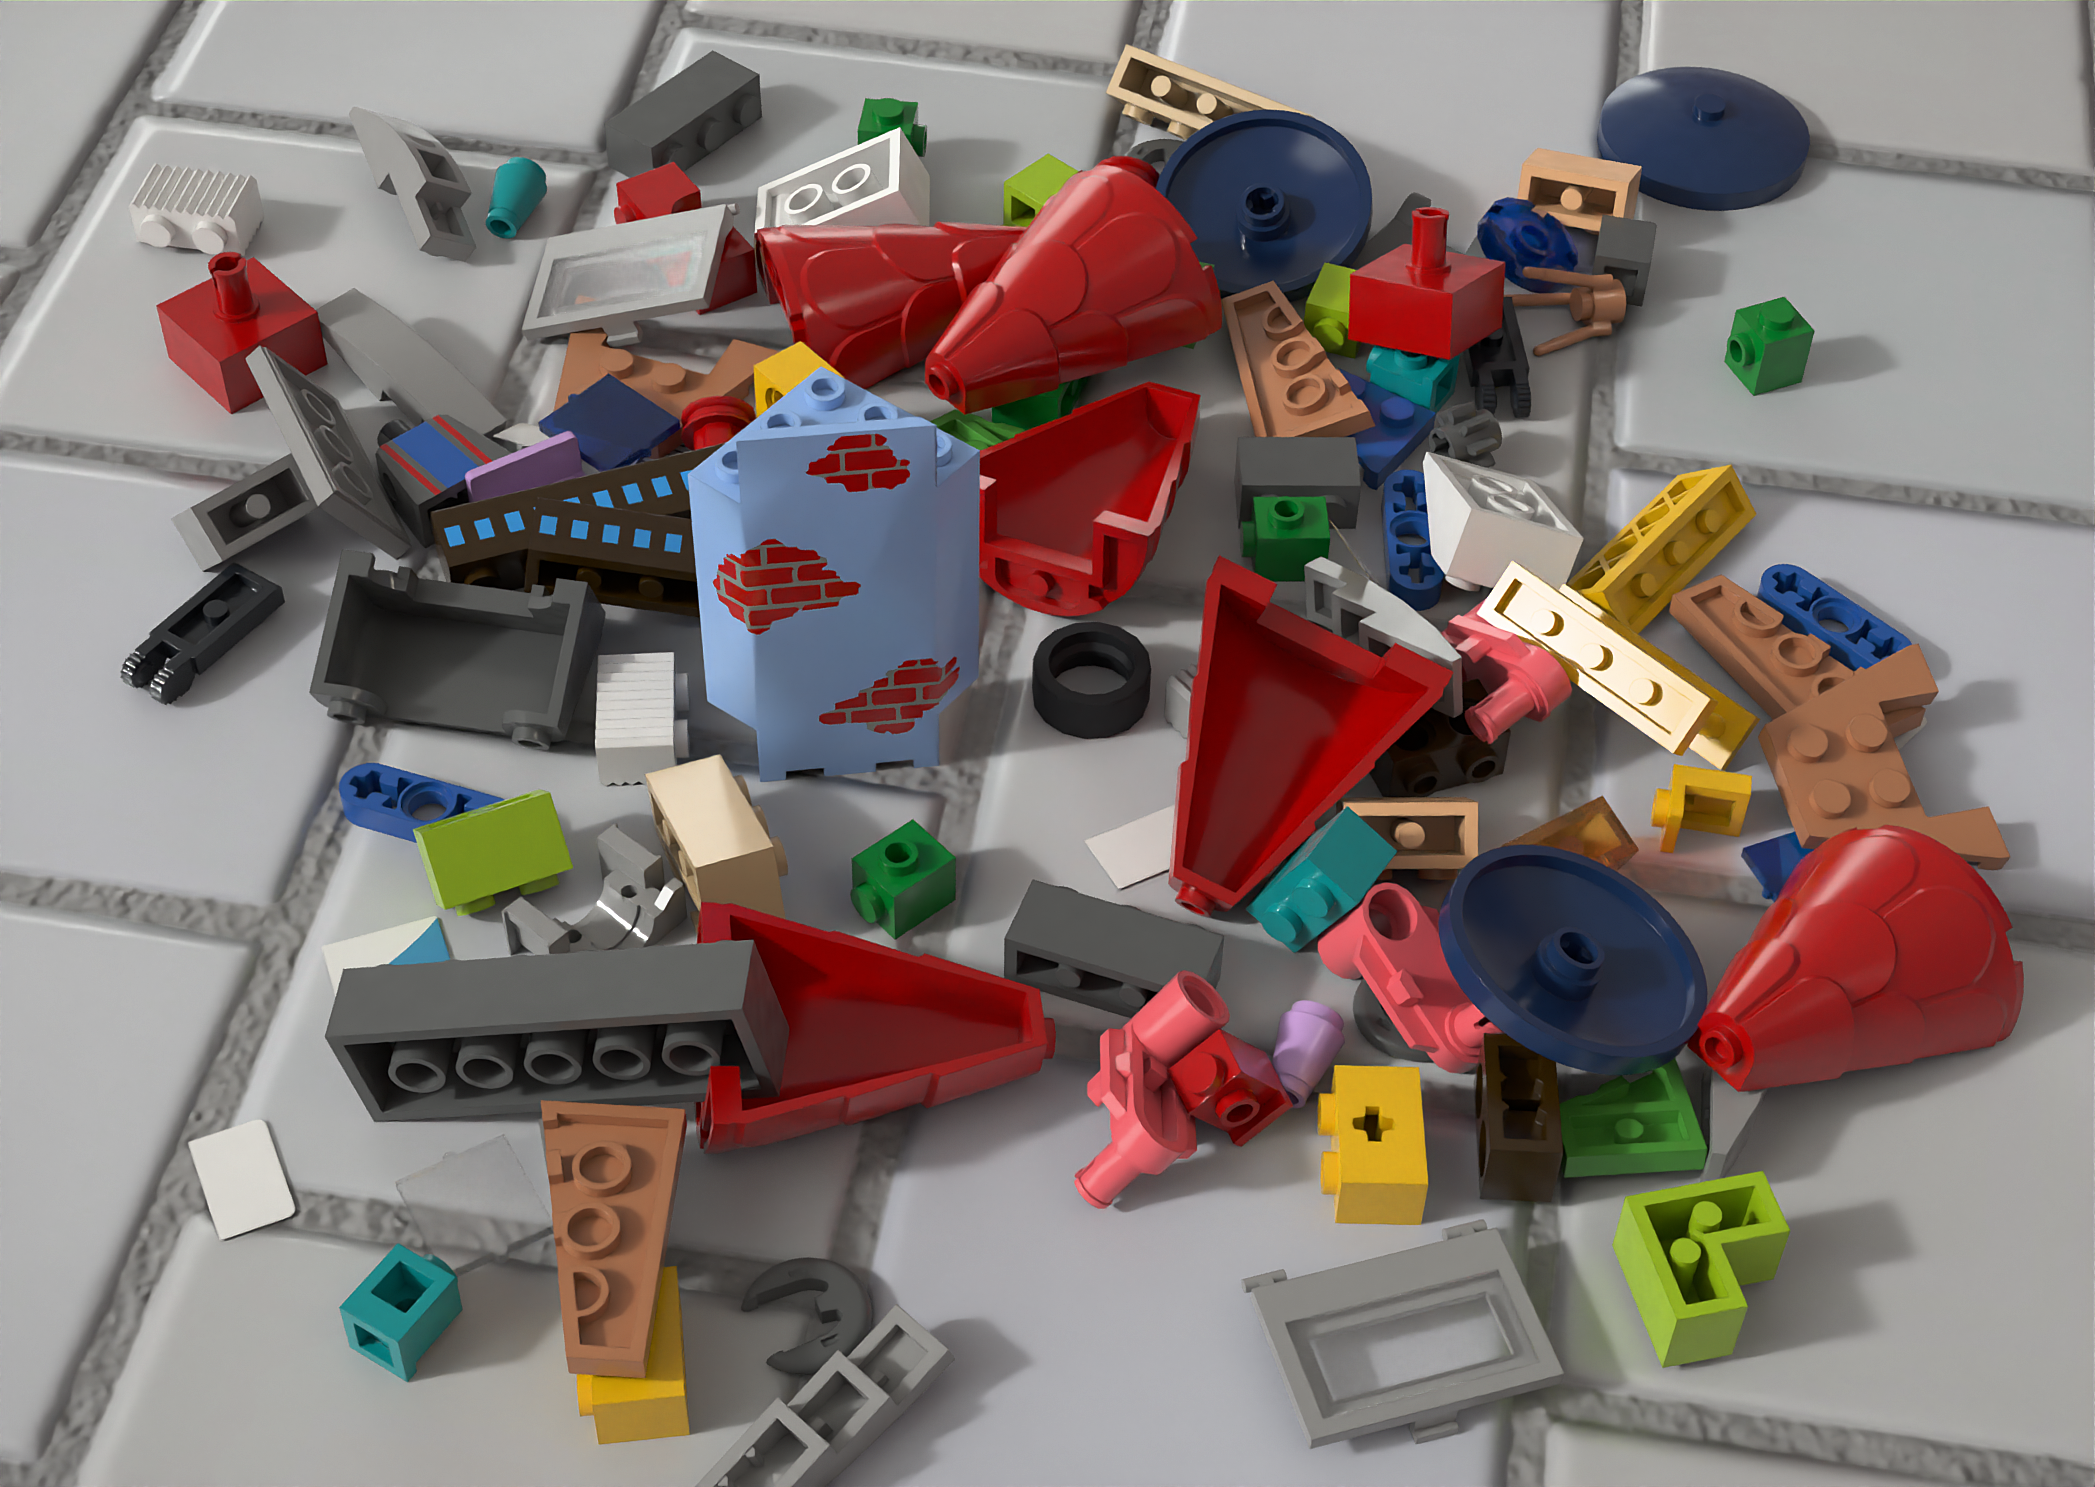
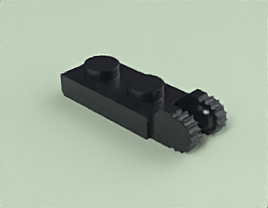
(1500, 362)
(201, 632)

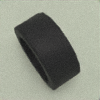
(1091, 714)

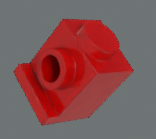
(1230, 1086)

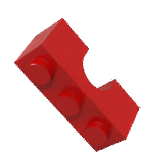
(670, 191)

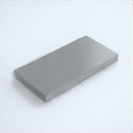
(328, 452)

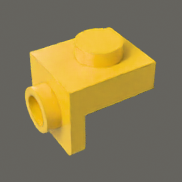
(1700, 802)

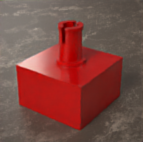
(1426, 296)
(230, 316)

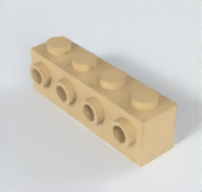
(1178, 95)

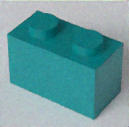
(1321, 880)

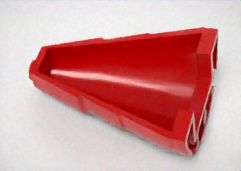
(875, 293)
(1080, 293)
(1084, 499)
(1277, 734)
(1864, 963)
(867, 1032)

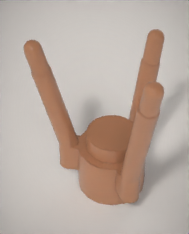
(1595, 303)

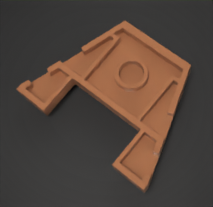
(665, 384)
(1845, 770)

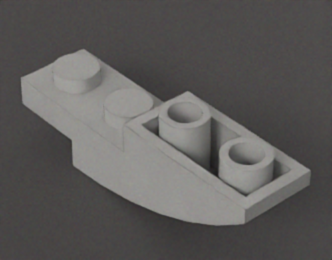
(423, 176)

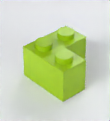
(1690, 1254)

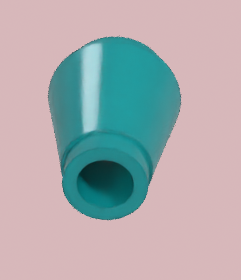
(515, 195)

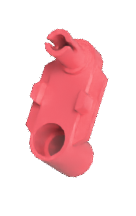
(1515, 674)
(1401, 958)
(1133, 1082)

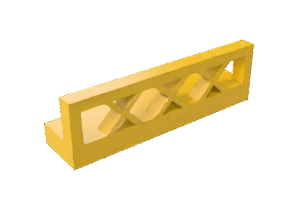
(1665, 545)

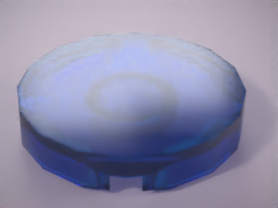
(1526, 239)

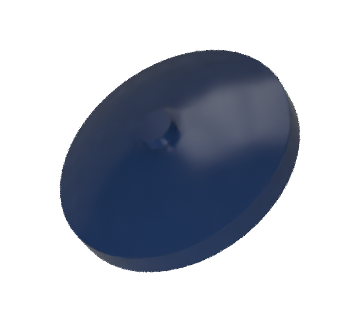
(1705, 137)
(1270, 199)
(1572, 959)

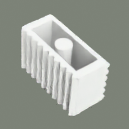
(196, 210)
(638, 716)

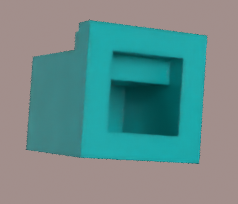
(1414, 376)
(401, 1309)

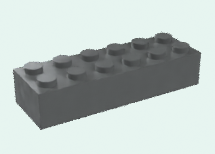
(557, 1029)

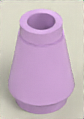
(1305, 1047)

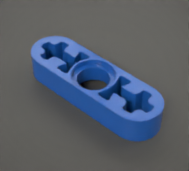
(1401, 556)
(1808, 600)
(404, 791)

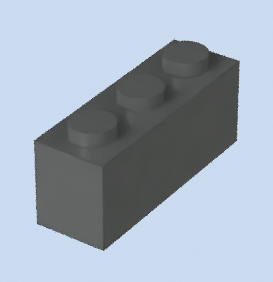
(685, 117)
(1102, 950)

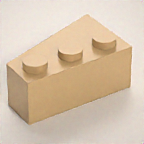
(716, 837)

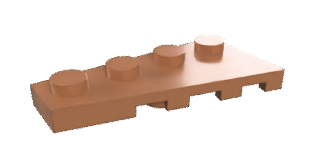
(1286, 371)
(1762, 654)
(611, 1218)

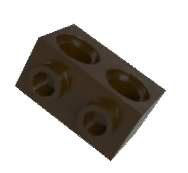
(1440, 753)
(1516, 1121)

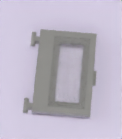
(628, 274)
(1404, 1337)

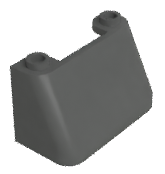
(455, 652)

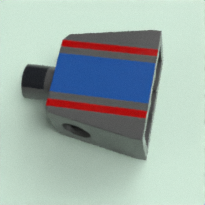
(427, 468)

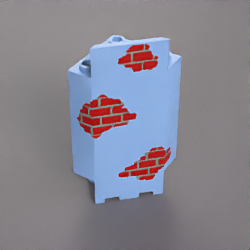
(838, 579)

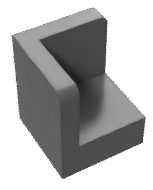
(1626, 254)

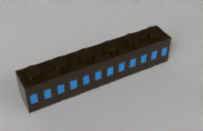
(490, 538)
(621, 553)

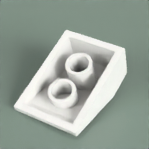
(858, 187)
(1492, 518)

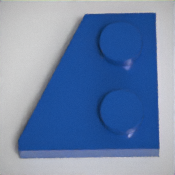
(1397, 430)

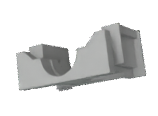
(631, 912)

